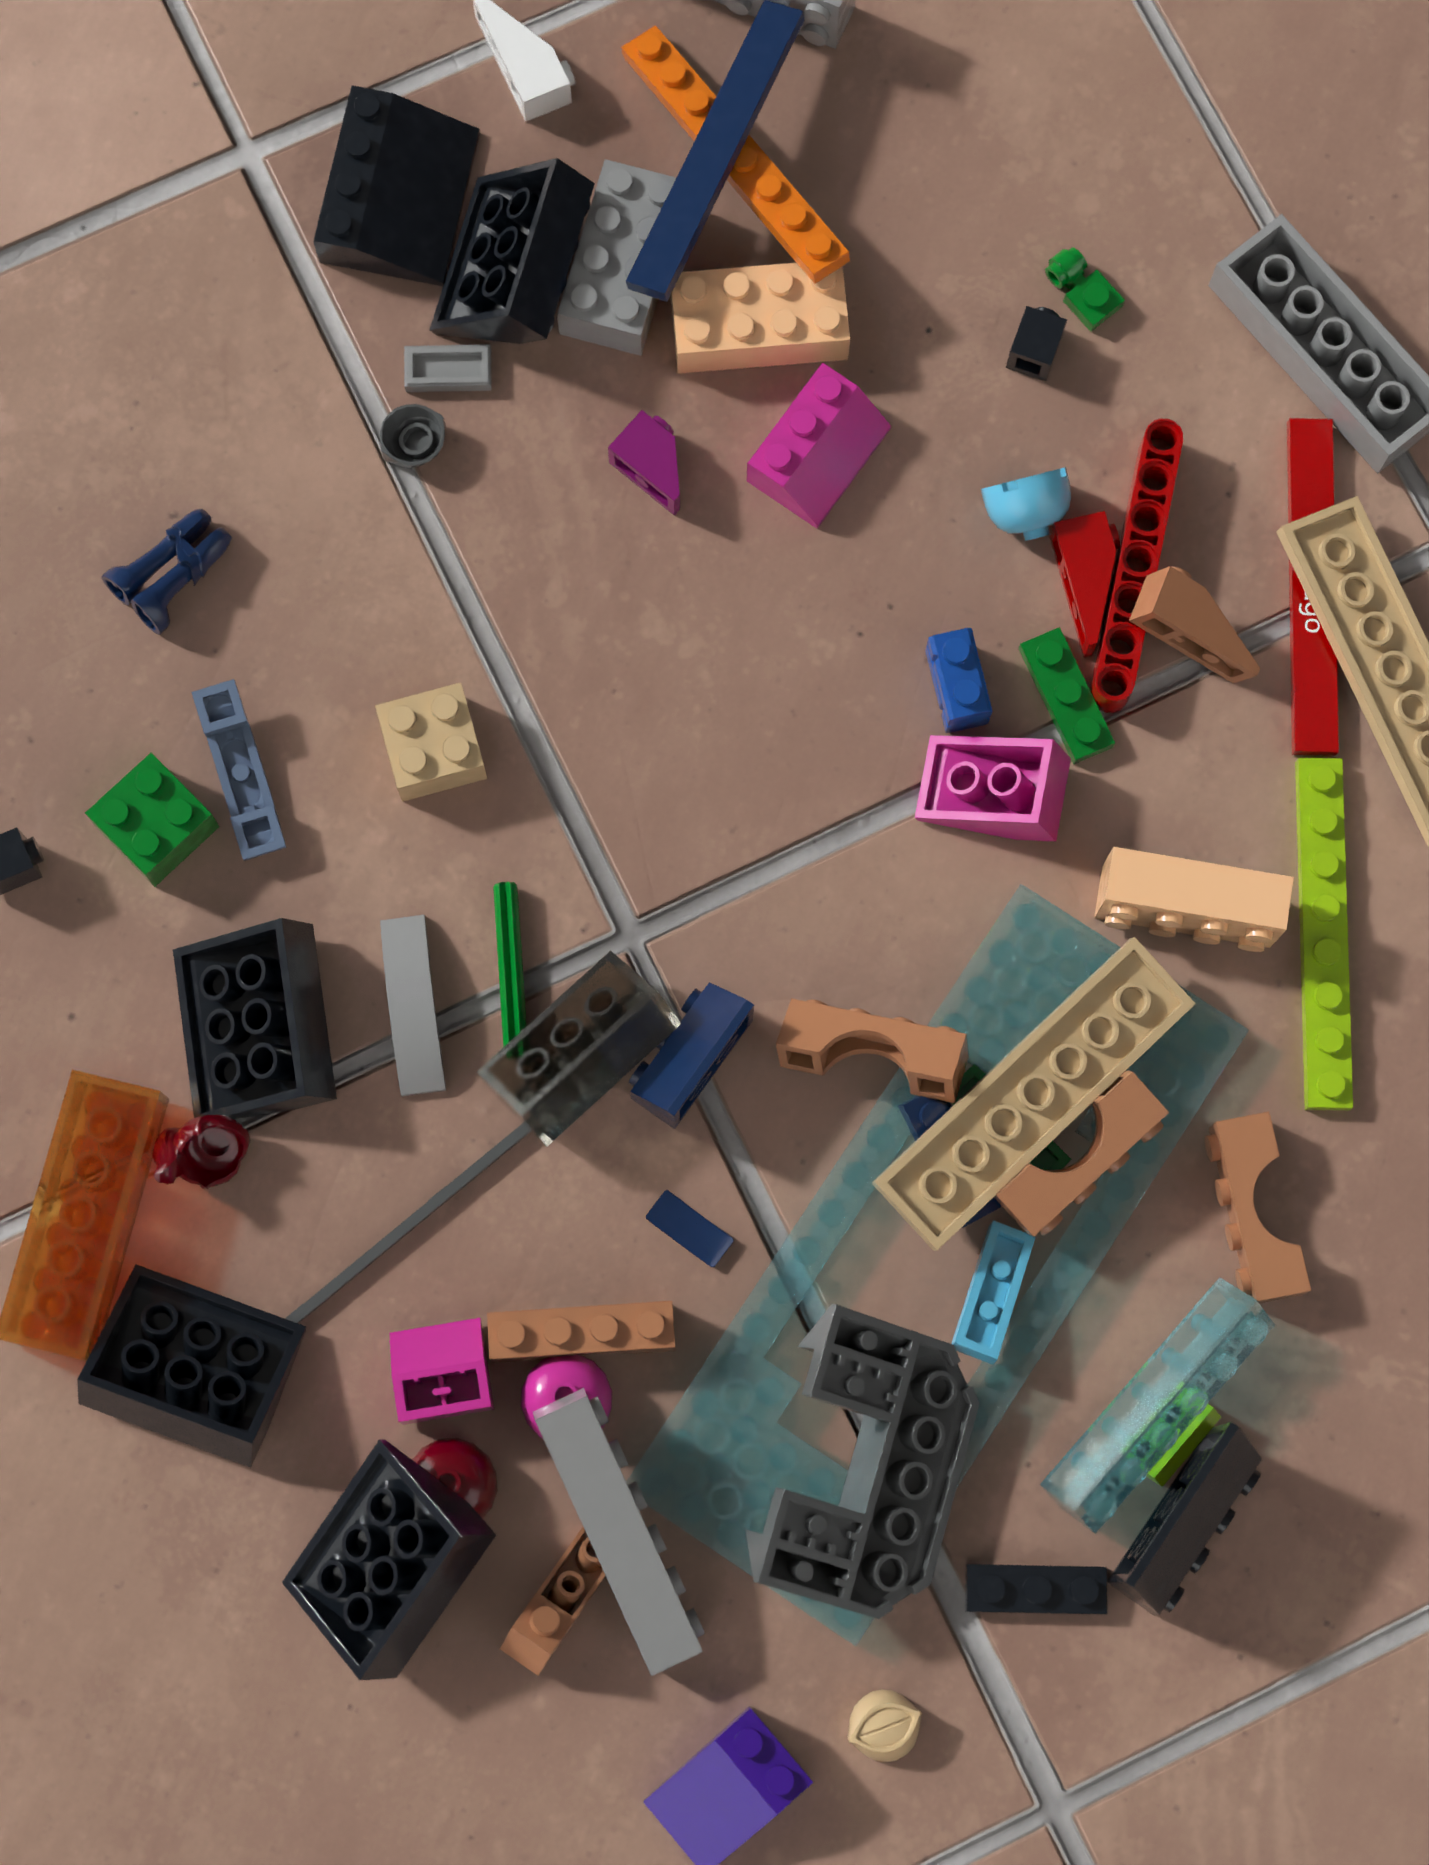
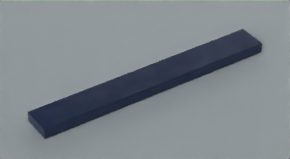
(715, 150)

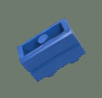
(958, 680)

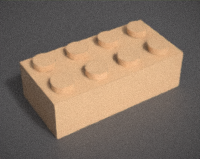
(758, 318)
(1193, 899)

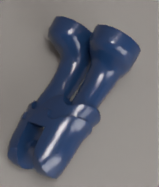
(192, 564)

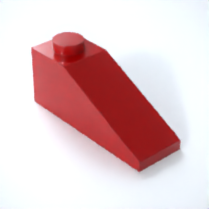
(1085, 561)

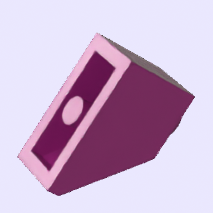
(648, 458)

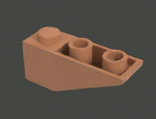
(555, 1606)

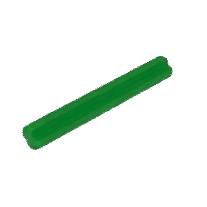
(509, 960)

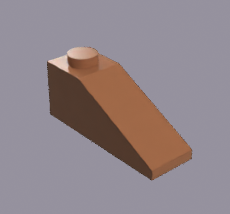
(1192, 623)

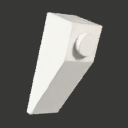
(526, 61)

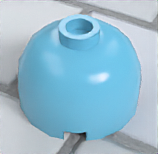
(1029, 503)

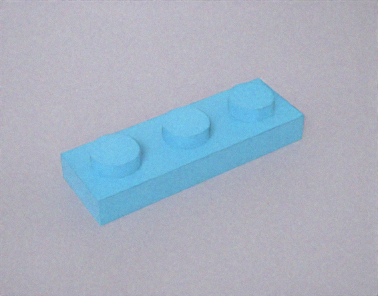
(993, 1292)

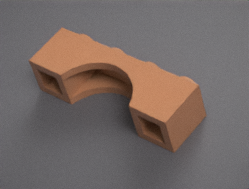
(822, 1035)
(1122, 1117)
(1268, 1265)
(580, 1331)

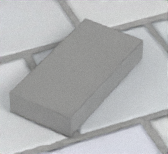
(447, 368)

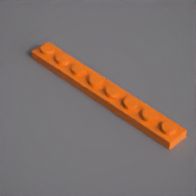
(753, 174)

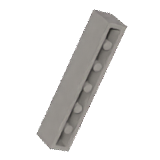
(618, 1532)

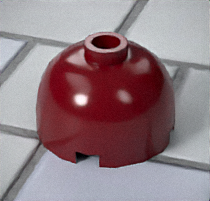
(462, 1469)

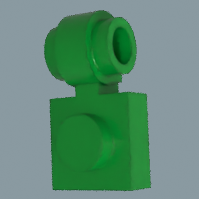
(1090, 297)

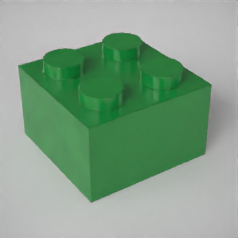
(152, 819)

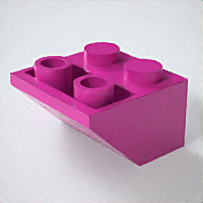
(440, 1371)

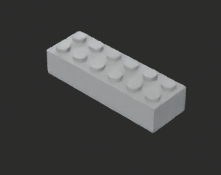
(1326, 341)

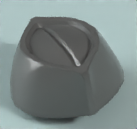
(412, 435)

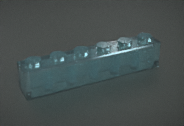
(1157, 1404)

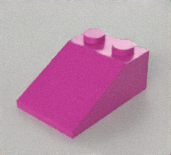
(994, 786)

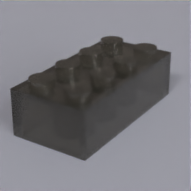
(579, 1047)

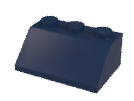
(691, 1053)

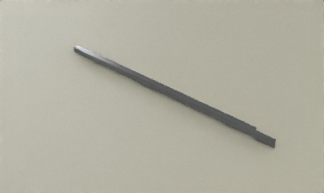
(409, 1224)

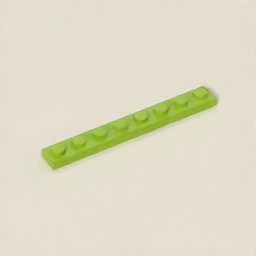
(1323, 934)

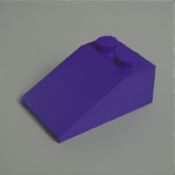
(728, 1790)

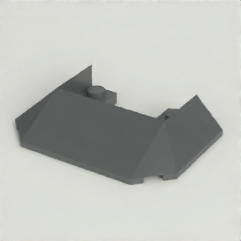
(900, 1475)

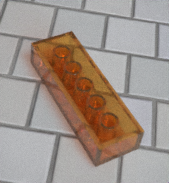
(82, 1216)

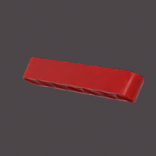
(1140, 545)

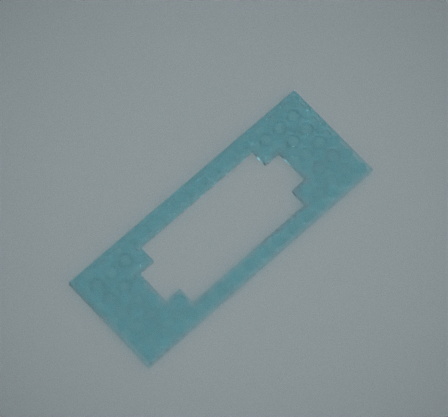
(722, 1443)

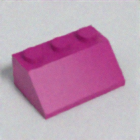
(818, 446)

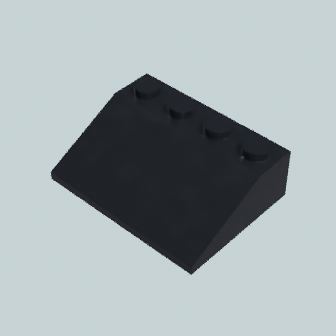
(395, 188)
(514, 254)
(255, 1021)
(190, 1365)
(1187, 1518)
(387, 1562)

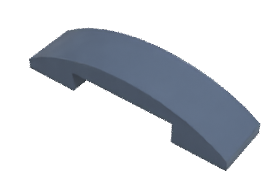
(239, 769)

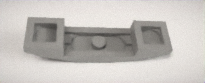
(412, 1005)

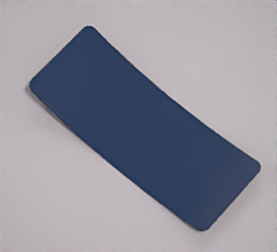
(689, 1228)

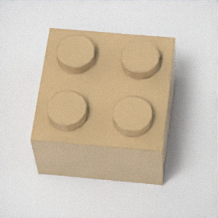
(431, 742)

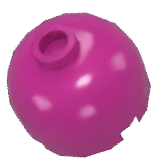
(560, 1377)

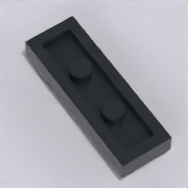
(1036, 1589)

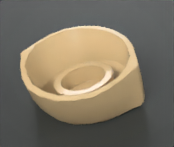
(884, 1725)

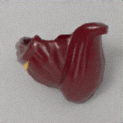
(201, 1151)

